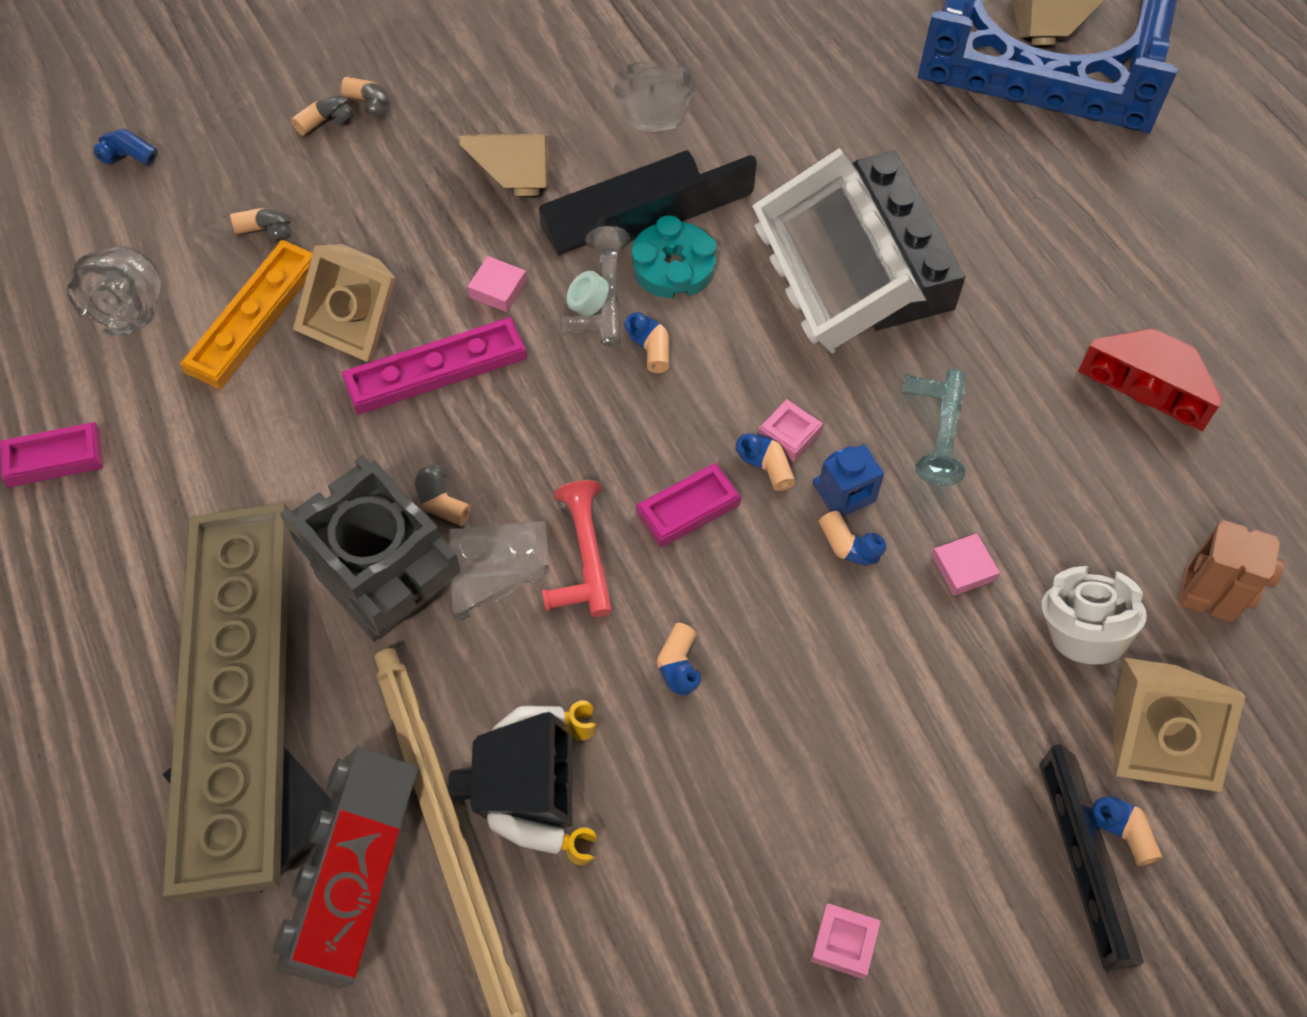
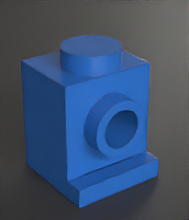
(846, 472)

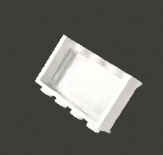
(834, 252)

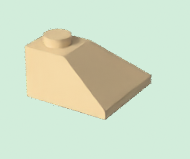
(1050, 18)
(512, 159)
(345, 299)
(1173, 725)

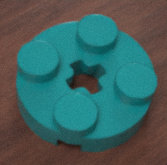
(678, 238)

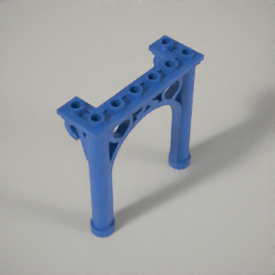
(1043, 76)

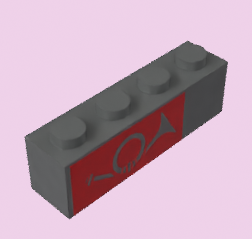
(346, 869)

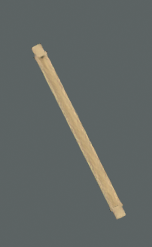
(449, 844)

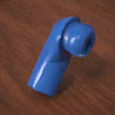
(123, 143)

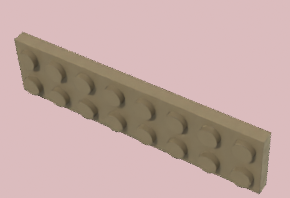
(230, 708)

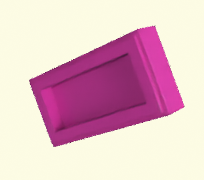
(51, 454)
(688, 505)

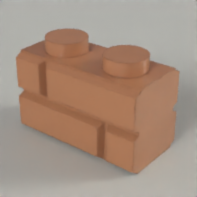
(1231, 571)

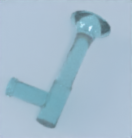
(941, 466)

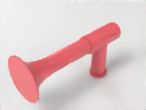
(594, 590)

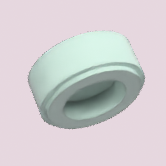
(587, 293)

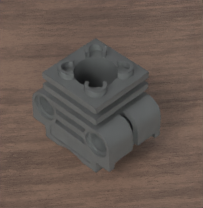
(372, 548)

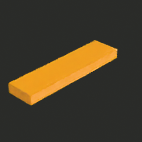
(248, 316)

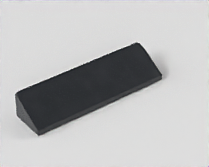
(684, 198)
(573, 216)
(1090, 861)

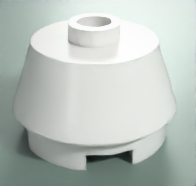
(1093, 615)

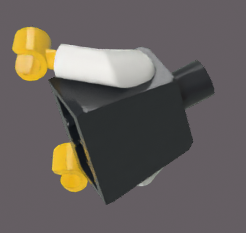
(525, 778)

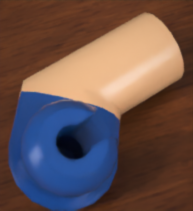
(652, 338)
(767, 456)
(856, 549)
(673, 661)
(1129, 824)

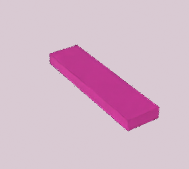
(434, 365)

